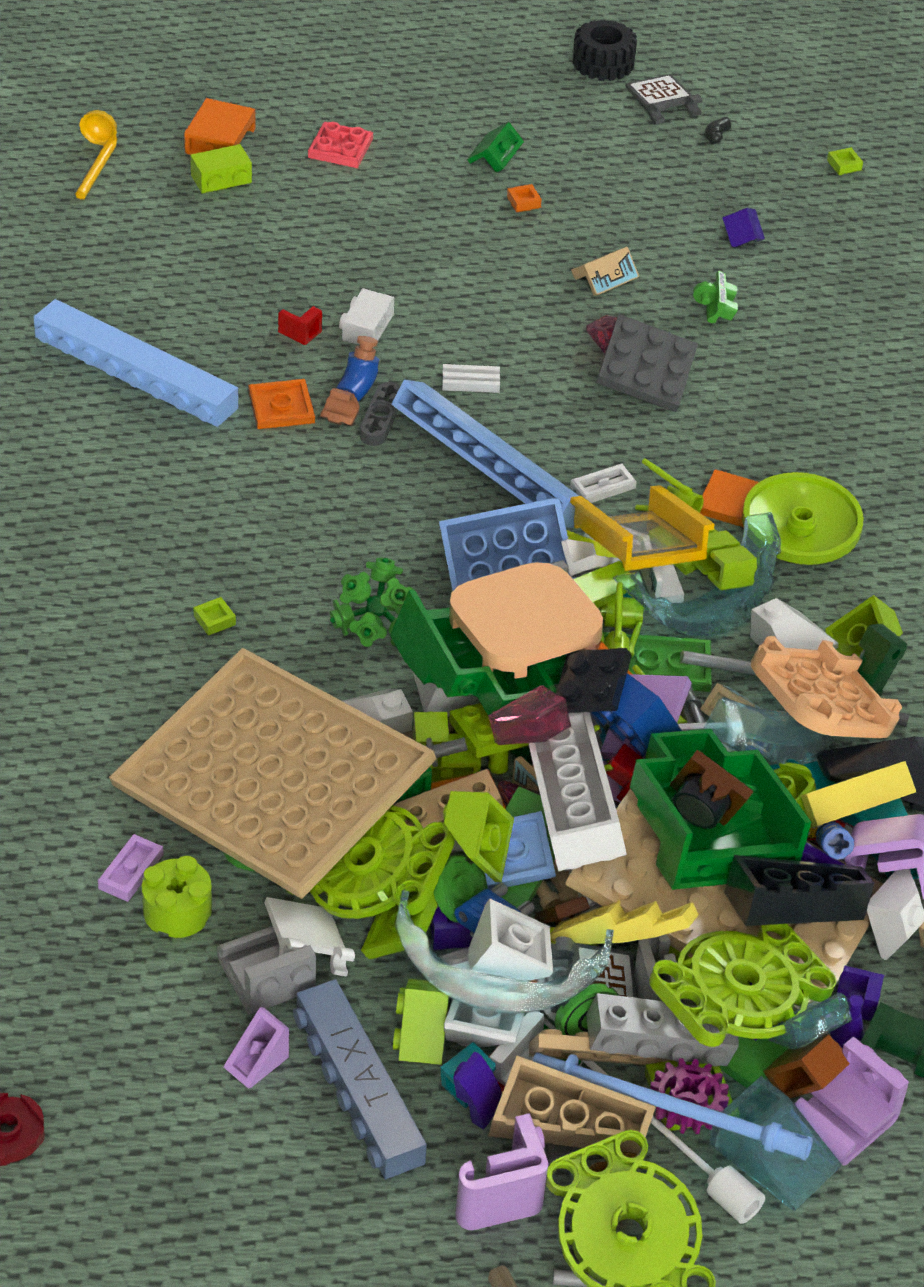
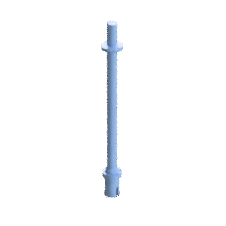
(770, 1136)

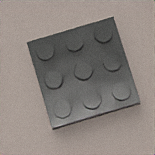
(647, 363)

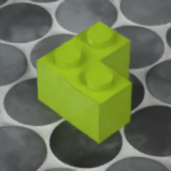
(436, 726)
(423, 1022)

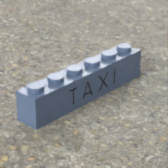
(361, 1080)

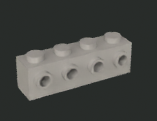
(649, 1031)

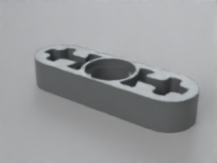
(383, 423)

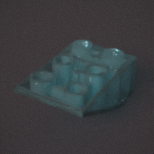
(780, 1173)

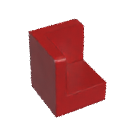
(301, 328)
(623, 768)

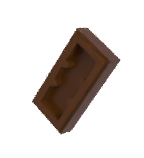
(562, 911)

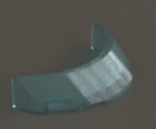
(718, 609)
(769, 731)
(491, 990)

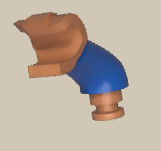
(357, 380)

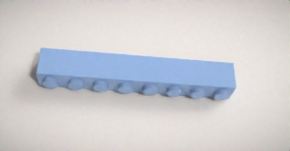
(136, 362)
(481, 447)

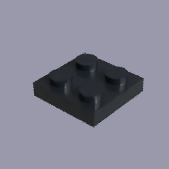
(594, 679)

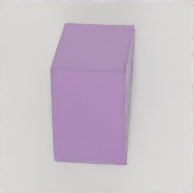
(259, 1049)

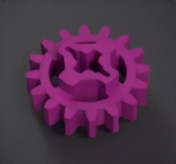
(692, 1085)

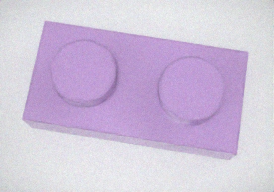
(128, 867)

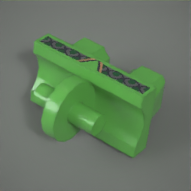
(717, 298)

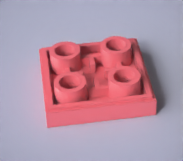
(340, 144)

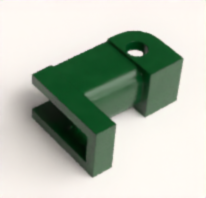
(880, 655)
(897, 1035)

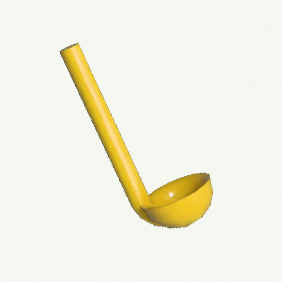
(98, 129)

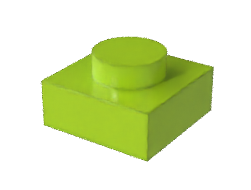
(845, 161)
(214, 616)

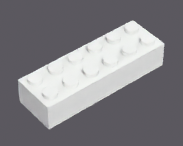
(577, 796)

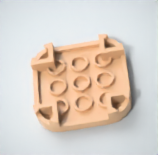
(525, 616)
(824, 690)

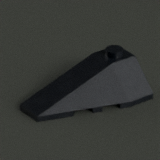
(858, 760)

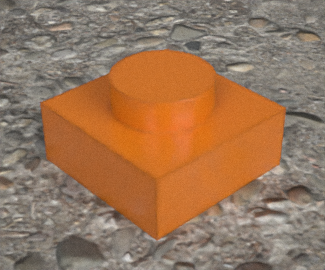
(524, 198)

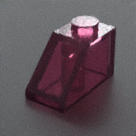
(530, 718)

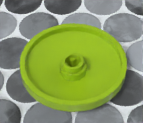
(812, 514)

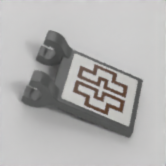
(663, 93)
(617, 974)

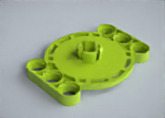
(388, 864)
(721, 978)
(620, 1195)

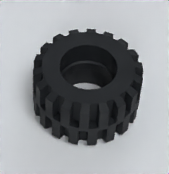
(604, 50)

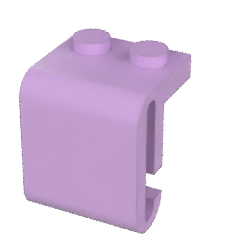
(895, 839)
(856, 1102)
(511, 1184)

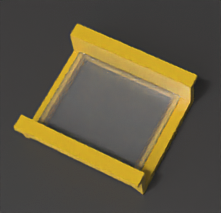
(659, 537)

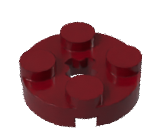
(28, 1130)

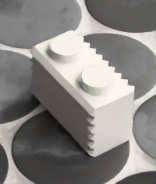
(367, 316)

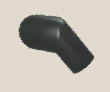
(714, 129)

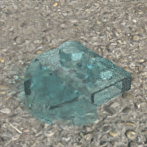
(814, 1022)

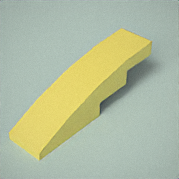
(858, 794)
(638, 924)

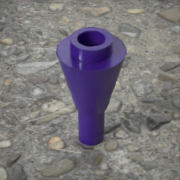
(852, 1028)

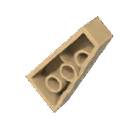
(567, 1108)

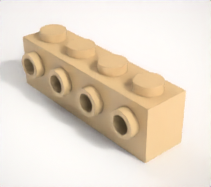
(430, 805)

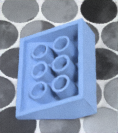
(503, 539)

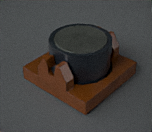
(707, 792)

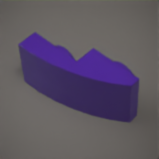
(478, 1088)

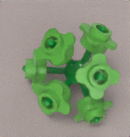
(358, 590)

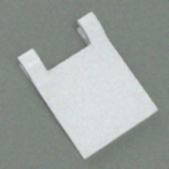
(306, 925)

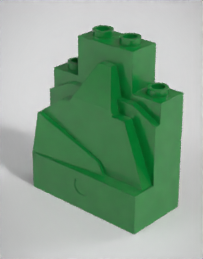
(454, 664)
(692, 857)

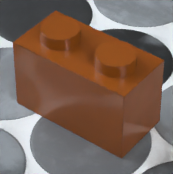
(807, 1068)

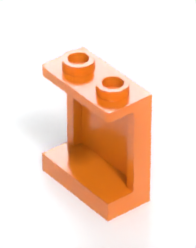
(218, 126)

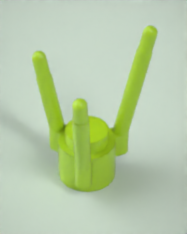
(681, 491)
(618, 638)

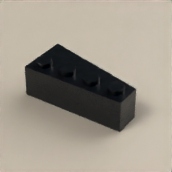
(796, 891)

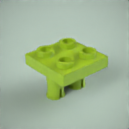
(475, 726)

